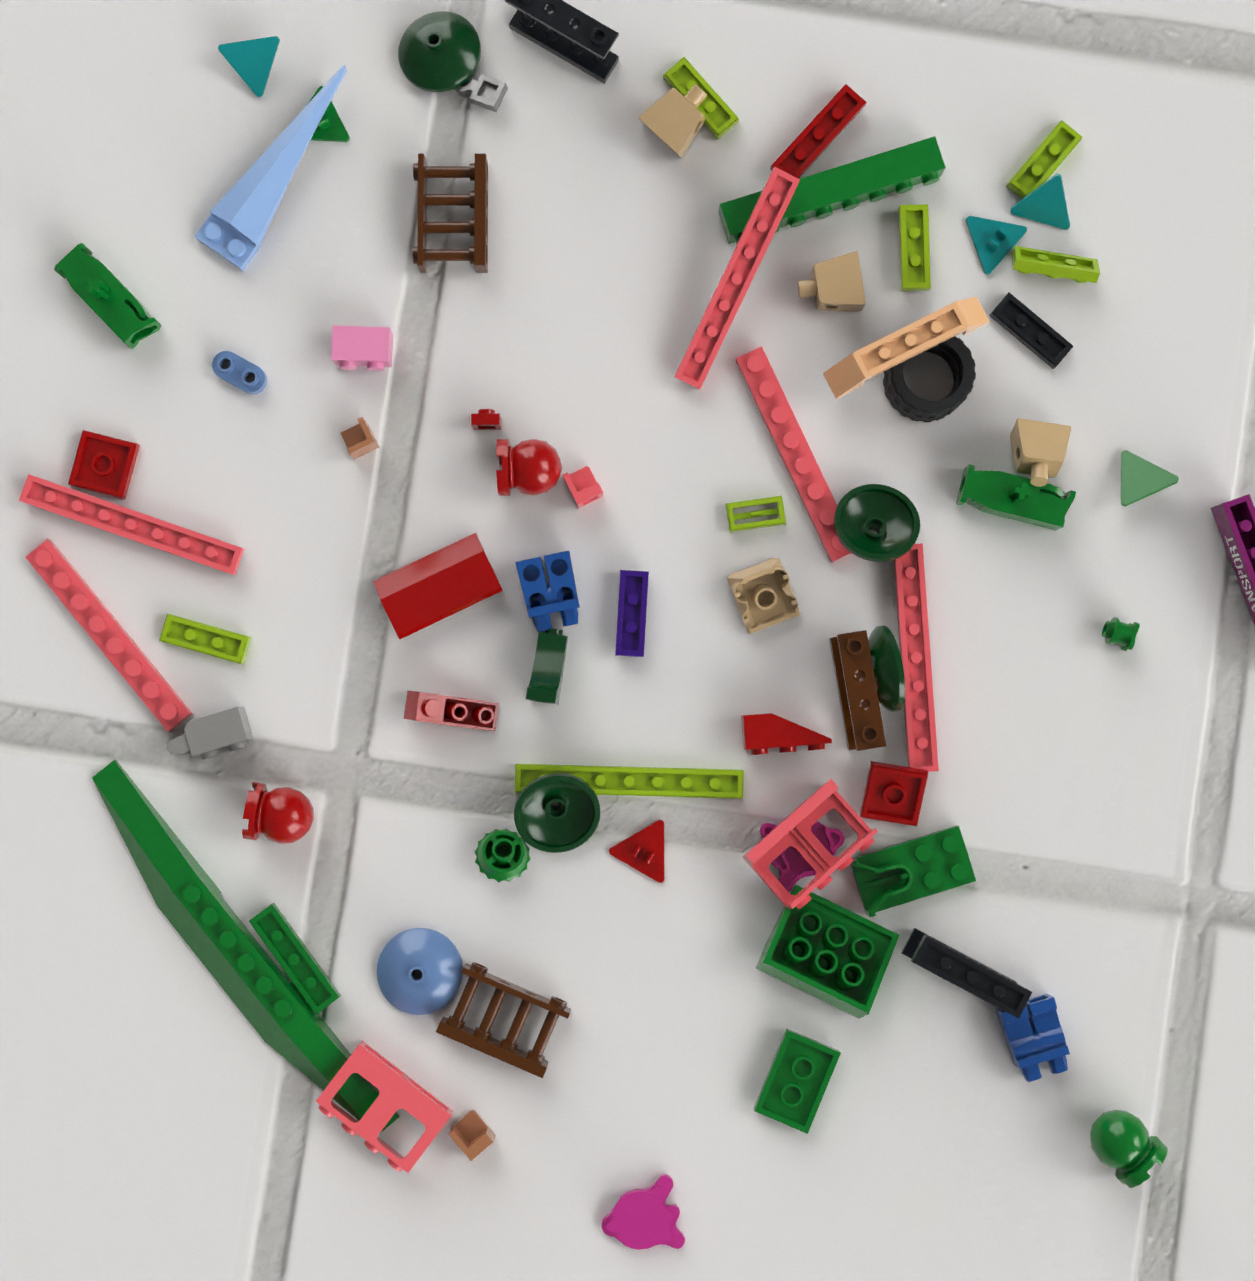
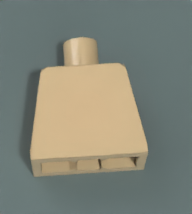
(676, 118)
(835, 284)
(1039, 449)

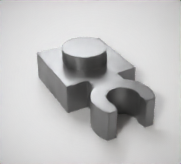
(485, 92)

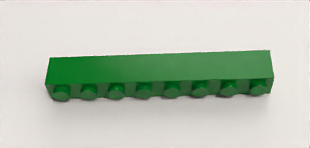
(845, 186)

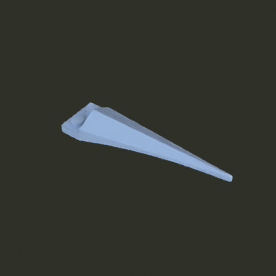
(247, 209)

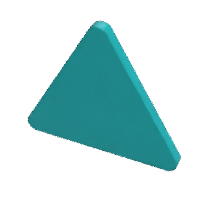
(252, 60)
(1045, 204)
(993, 240)

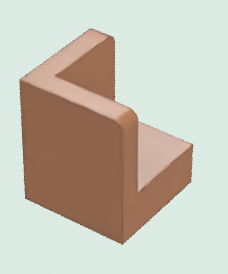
(359, 439)
(472, 1135)

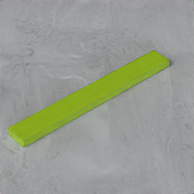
(643, 780)

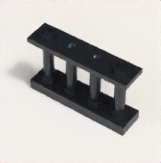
(567, 34)
(966, 973)

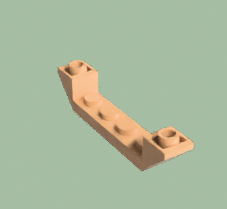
(904, 344)

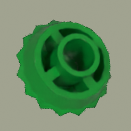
(502, 855)

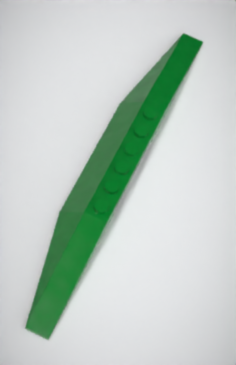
(226, 946)

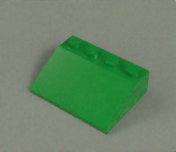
(829, 954)

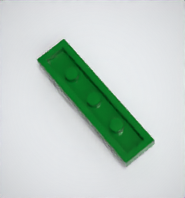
(294, 958)

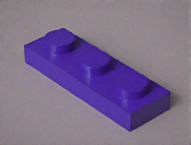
(631, 613)

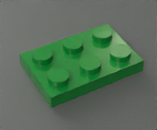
(797, 1081)

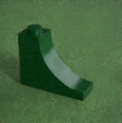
(548, 667)

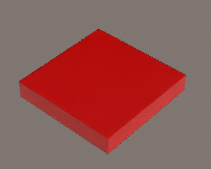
(103, 464)
(893, 793)

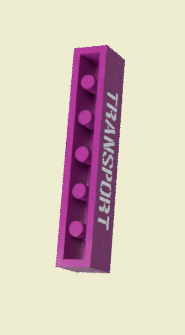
(1237, 528)

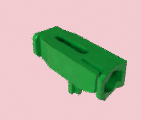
(107, 296)
(1014, 497)

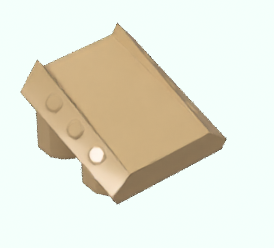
(763, 595)

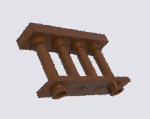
(475, 199)
(857, 691)
(481, 1038)

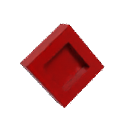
(486, 420)

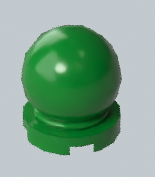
(1125, 1144)

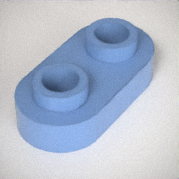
(238, 372)

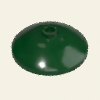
(446, 63)
(881, 510)
(887, 668)
(560, 826)

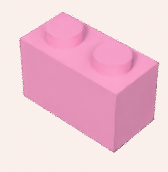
(362, 347)

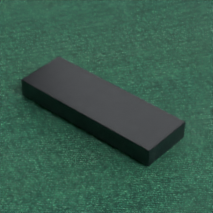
(1031, 330)

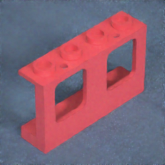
(797, 833)
(395, 1093)

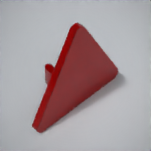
(644, 851)

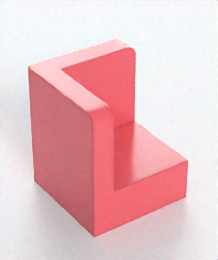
(583, 486)

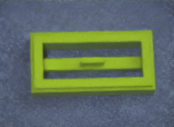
(760, 524)

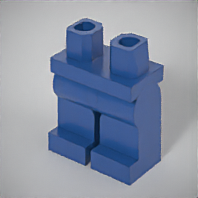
(550, 598)
(1035, 1037)

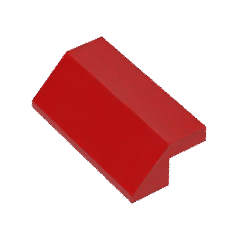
(437, 586)

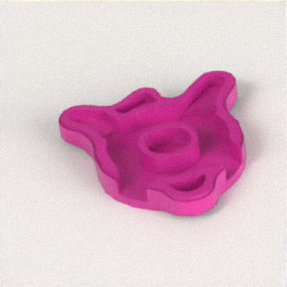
(791, 864)
(644, 1218)

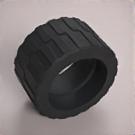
(919, 409)

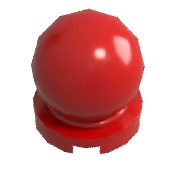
(529, 467)
(279, 815)

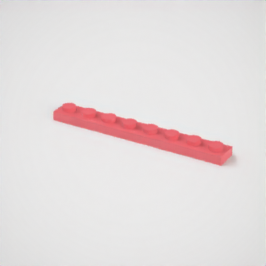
(737, 277)
(792, 448)
(131, 524)
(109, 635)
(916, 660)

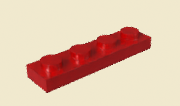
(820, 132)

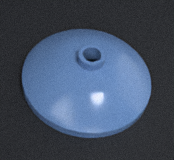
(434, 957)

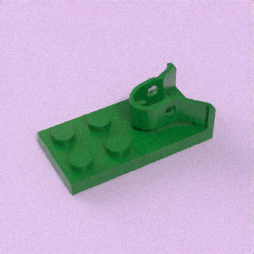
(912, 870)

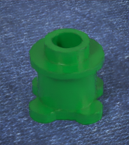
(1120, 633)

